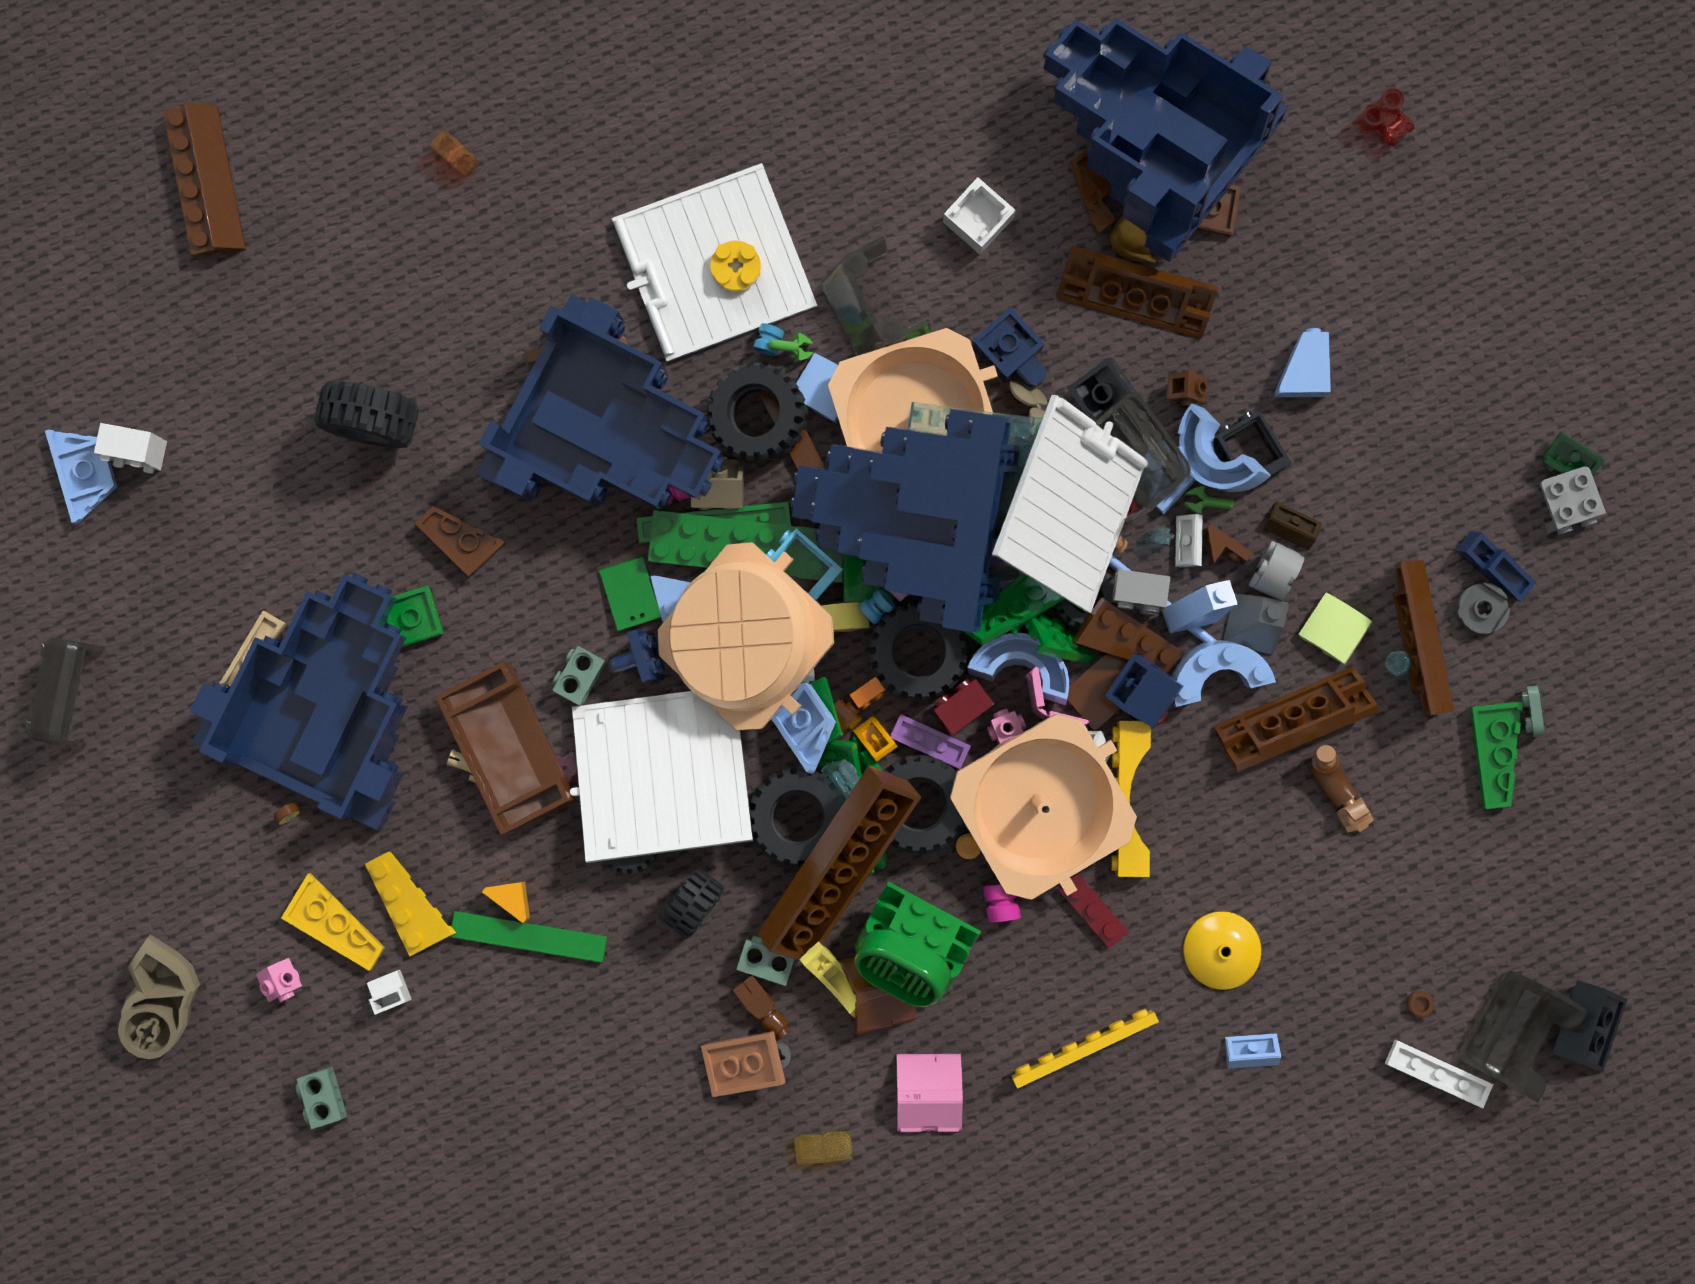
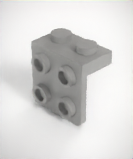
(1571, 500)

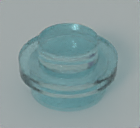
(1161, 535)
(1398, 663)

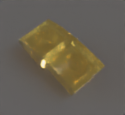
(823, 1148)

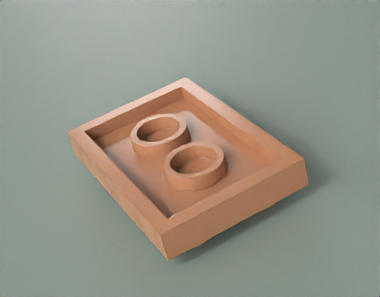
(743, 1064)

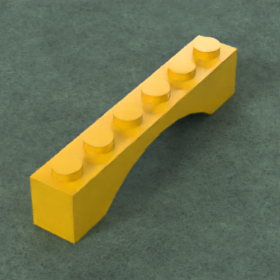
(1133, 742)

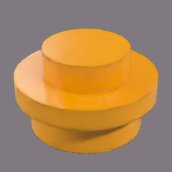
(967, 846)

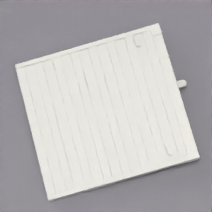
(672, 252)
(1070, 504)
(658, 777)

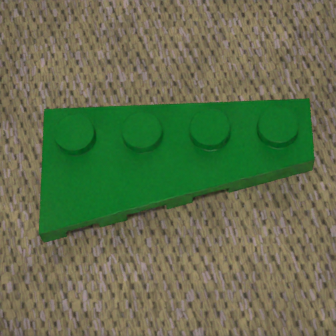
(1015, 605)
(1495, 745)

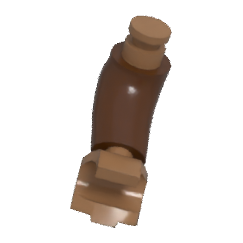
(1336, 786)

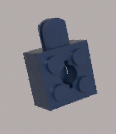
(1012, 349)

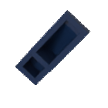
(1495, 565)

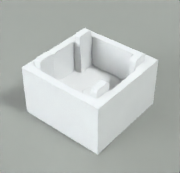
(978, 215)
(130, 447)

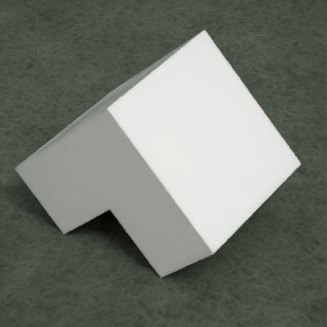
(388, 992)

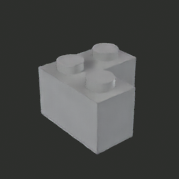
(1140, 591)

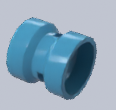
(767, 333)
(877, 606)

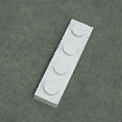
(1439, 1073)

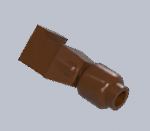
(761, 1006)

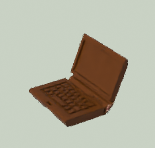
(874, 1007)

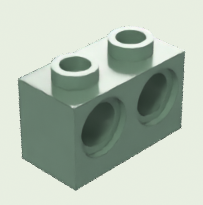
(585, 679)
(763, 968)
(328, 1096)

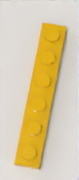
(1093, 1043)

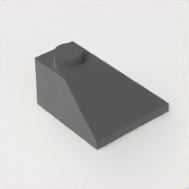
(1256, 622)

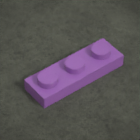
(930, 741)

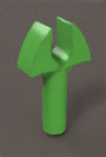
(799, 339)
(1206, 501)

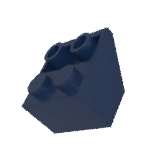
(1144, 690)

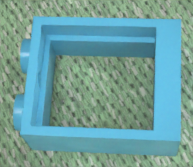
(834, 569)

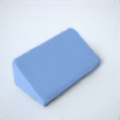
(1252, 1051)

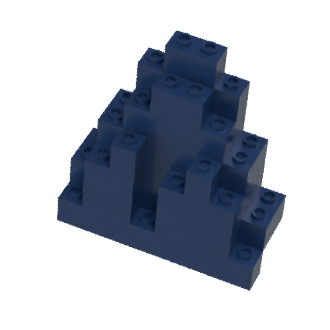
(1163, 121)
(583, 424)
(918, 512)
(317, 704)

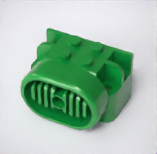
(912, 948)

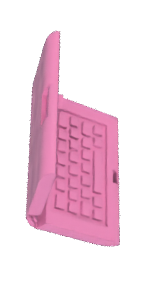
(1036, 696)
(929, 1092)

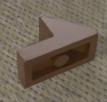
(1219, 541)

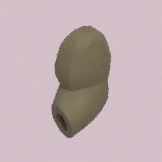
(160, 1001)

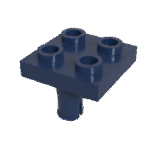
(642, 657)

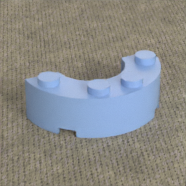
(1196, 444)
(1022, 651)
(1215, 656)

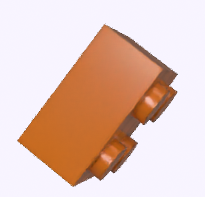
(868, 692)

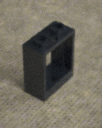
(1265, 432)

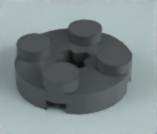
(1496, 605)

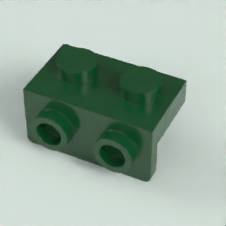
(1567, 455)

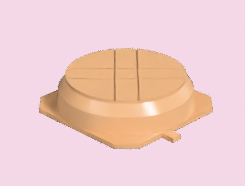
(881, 385)
(745, 636)
(1044, 806)

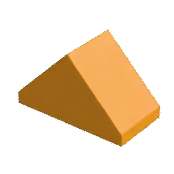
(875, 738)
(511, 898)

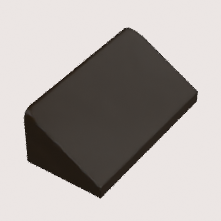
(1292, 526)

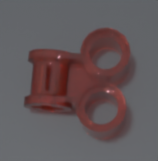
(1387, 118)

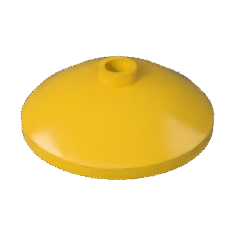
(1204, 947)

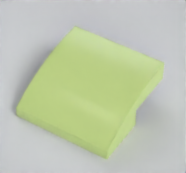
(1335, 628)

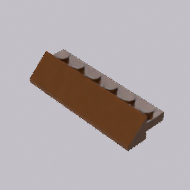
(204, 179)
(1137, 292)
(1421, 637)
(1295, 719)

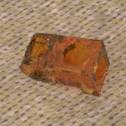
(453, 153)

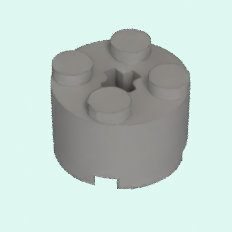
(1276, 571)

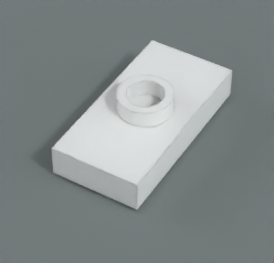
(1188, 540)

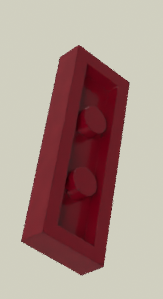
(1095, 912)

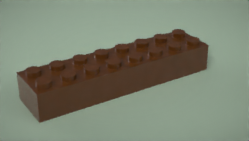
(839, 863)

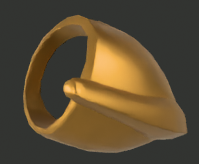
(1130, 242)

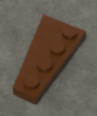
(1122, 636)

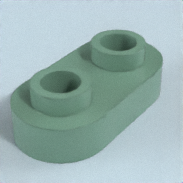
(1534, 722)

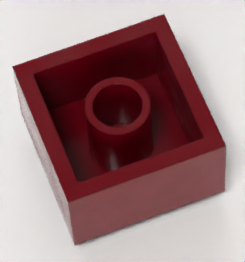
(962, 707)

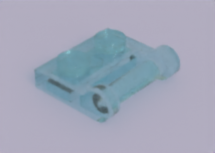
(842, 775)

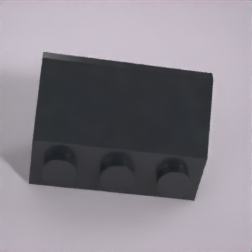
(1100, 387)
(1594, 1037)

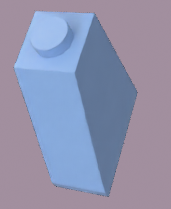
(1308, 367)
(1200, 607)

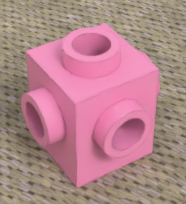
(1004, 717)
(279, 981)

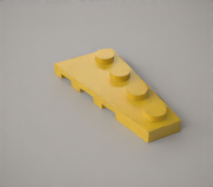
(410, 911)
(328, 921)

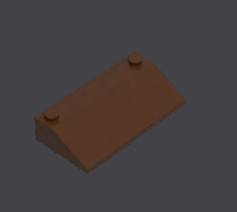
(505, 747)

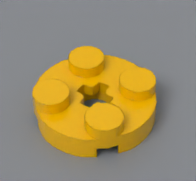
(745, 255)

